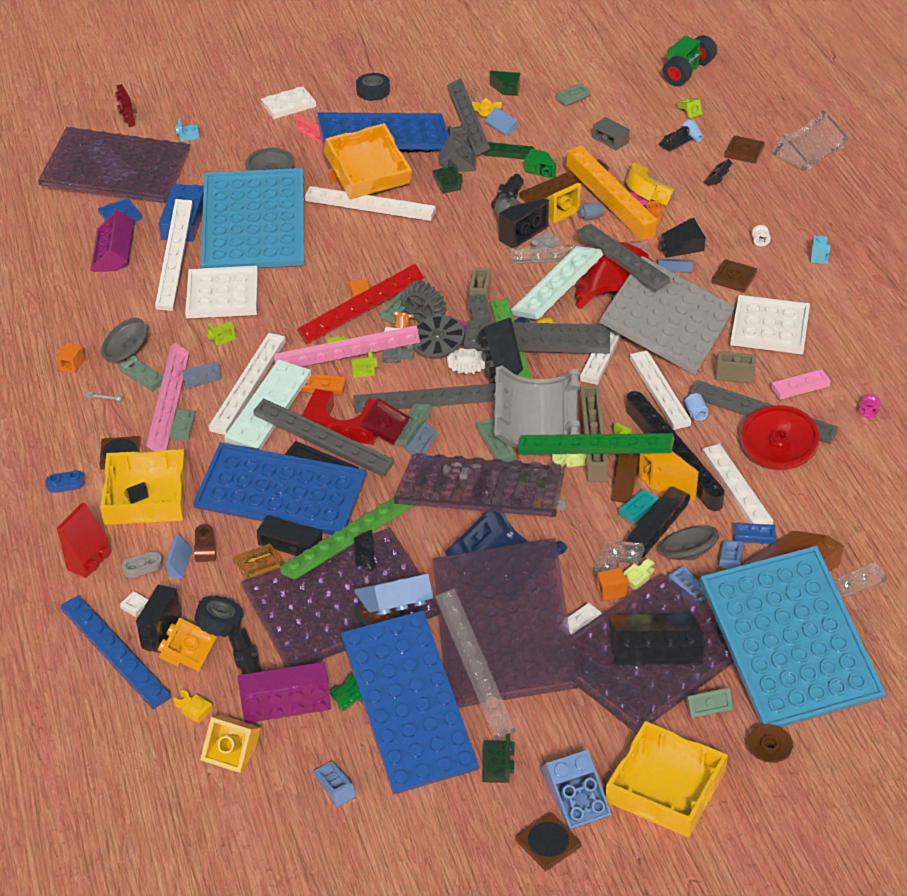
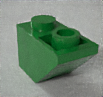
(540, 164)

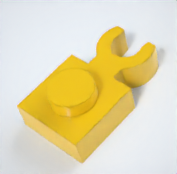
(194, 707)

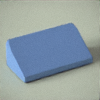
(501, 121)
(676, 265)
(178, 557)

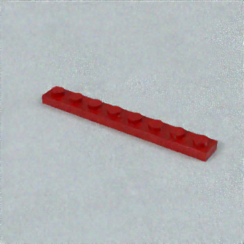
(359, 304)

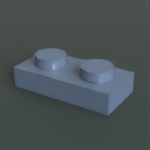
(201, 374)
(421, 439)

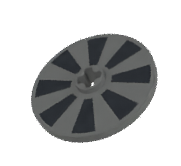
(450, 337)

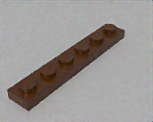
(552, 186)

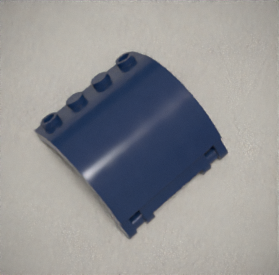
(490, 532)

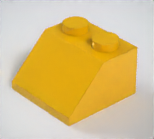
(564, 203)
(230, 743)

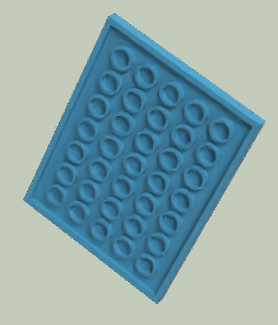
(253, 219)
(791, 638)

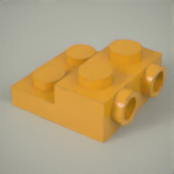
(186, 645)

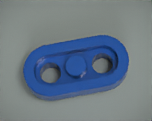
(65, 481)

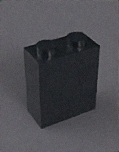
(157, 616)

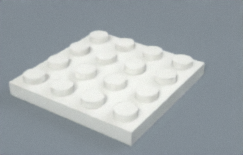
(222, 292)
(770, 324)

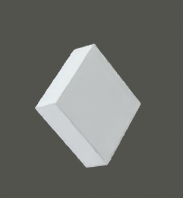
(134, 604)

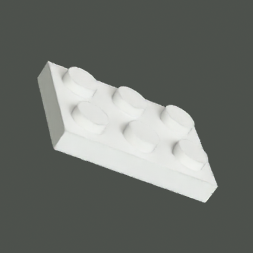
(288, 102)

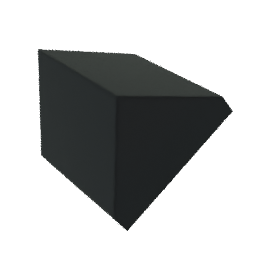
(136, 493)

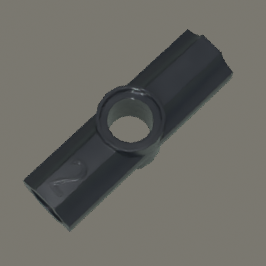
(511, 188)
(243, 652)

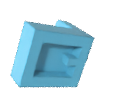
(187, 132)

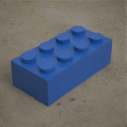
(183, 192)

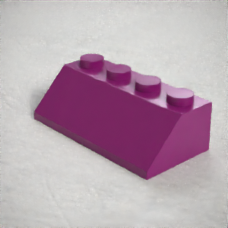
(112, 243)

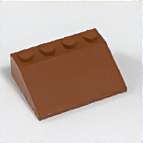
(794, 541)

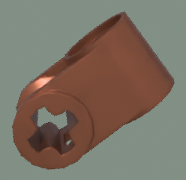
(204, 544)

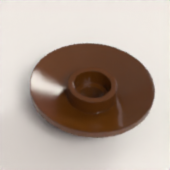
(770, 736)

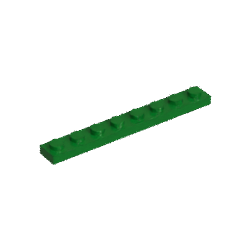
(596, 443)

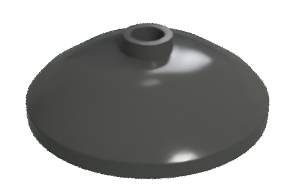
(270, 159)
(124, 340)
(689, 543)

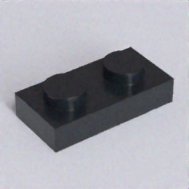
(717, 173)

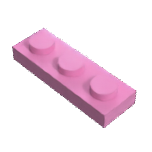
(800, 384)

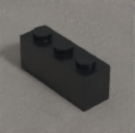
(287, 536)

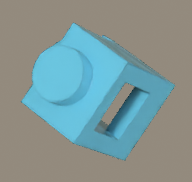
(820, 250)

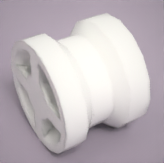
(761, 230)

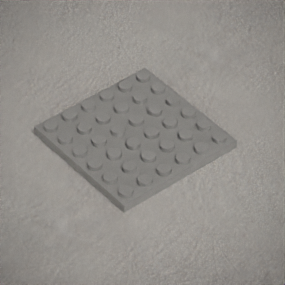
(672, 321)

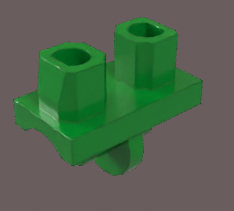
(346, 694)

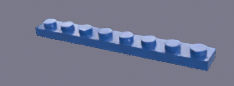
(115, 652)

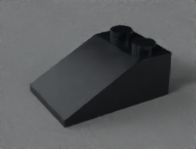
(523, 222)

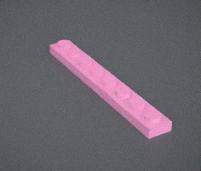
(350, 347)
(167, 398)

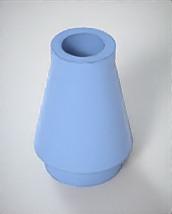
(694, 132)

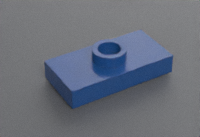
(754, 533)

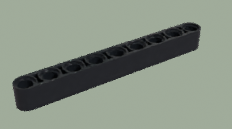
(651, 422)

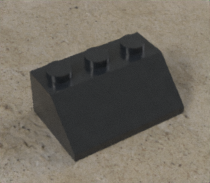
(500, 348)

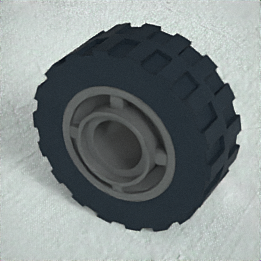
(373, 86)
(218, 615)

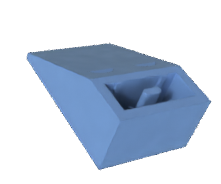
(576, 789)

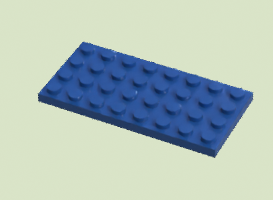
(408, 129)
(288, 487)
(409, 702)

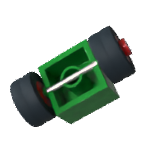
(686, 56)

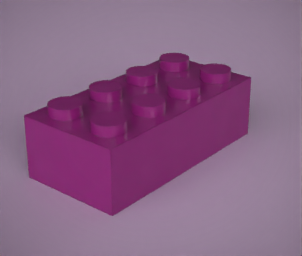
(284, 692)

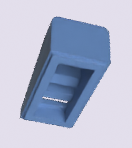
(732, 557)
(688, 578)
(336, 784)

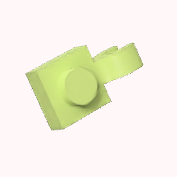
(570, 460)
(639, 574)

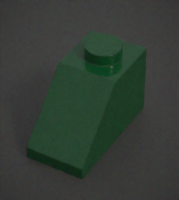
(505, 82)

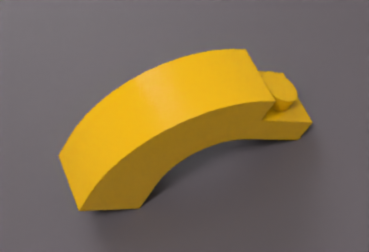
(645, 186)

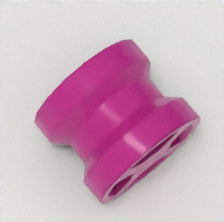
(869, 406)

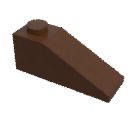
(625, 477)

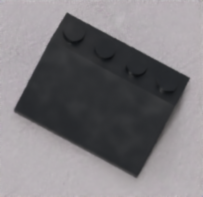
(656, 639)

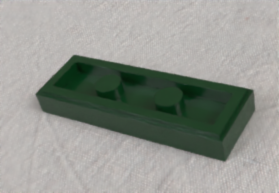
(508, 150)

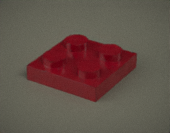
(125, 105)
(385, 421)

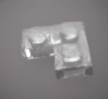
(616, 552)

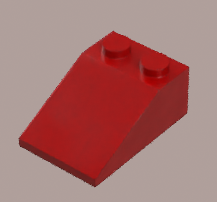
(82, 542)

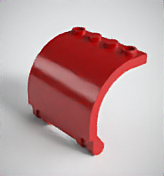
(604, 277)

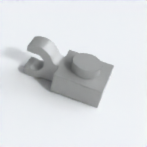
(546, 239)

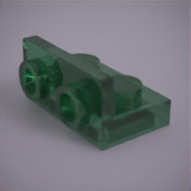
(448, 178)
(497, 761)

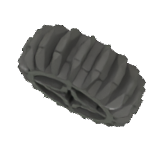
(422, 301)

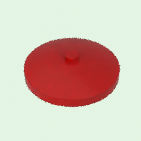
(780, 437)

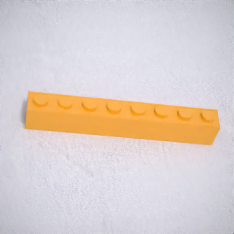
(612, 193)

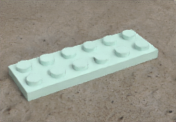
(557, 282)
(279, 387)

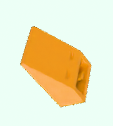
(667, 470)

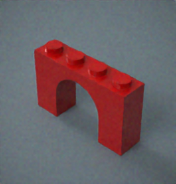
(319, 411)

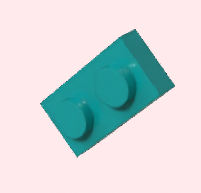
(638, 506)

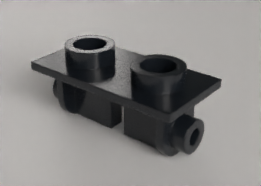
(676, 138)
(364, 550)

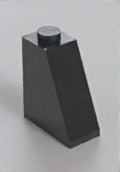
(682, 239)

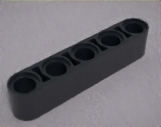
(659, 519)

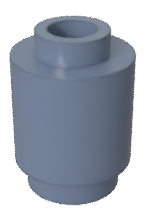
(591, 210)

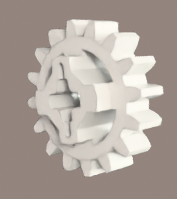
(466, 361)

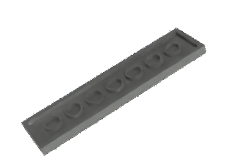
(549, 337)

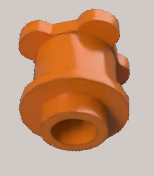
(402, 320)

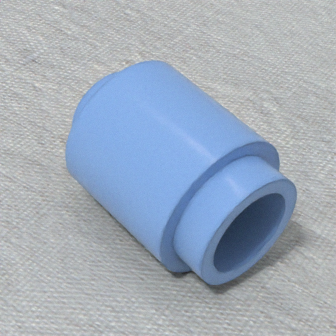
(696, 407)

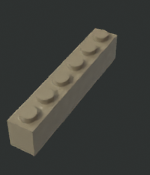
(593, 424)

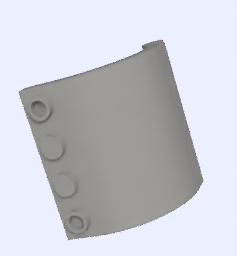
(535, 405)

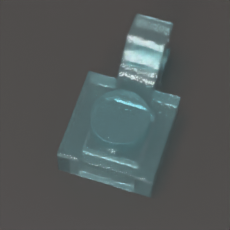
(395, 355)

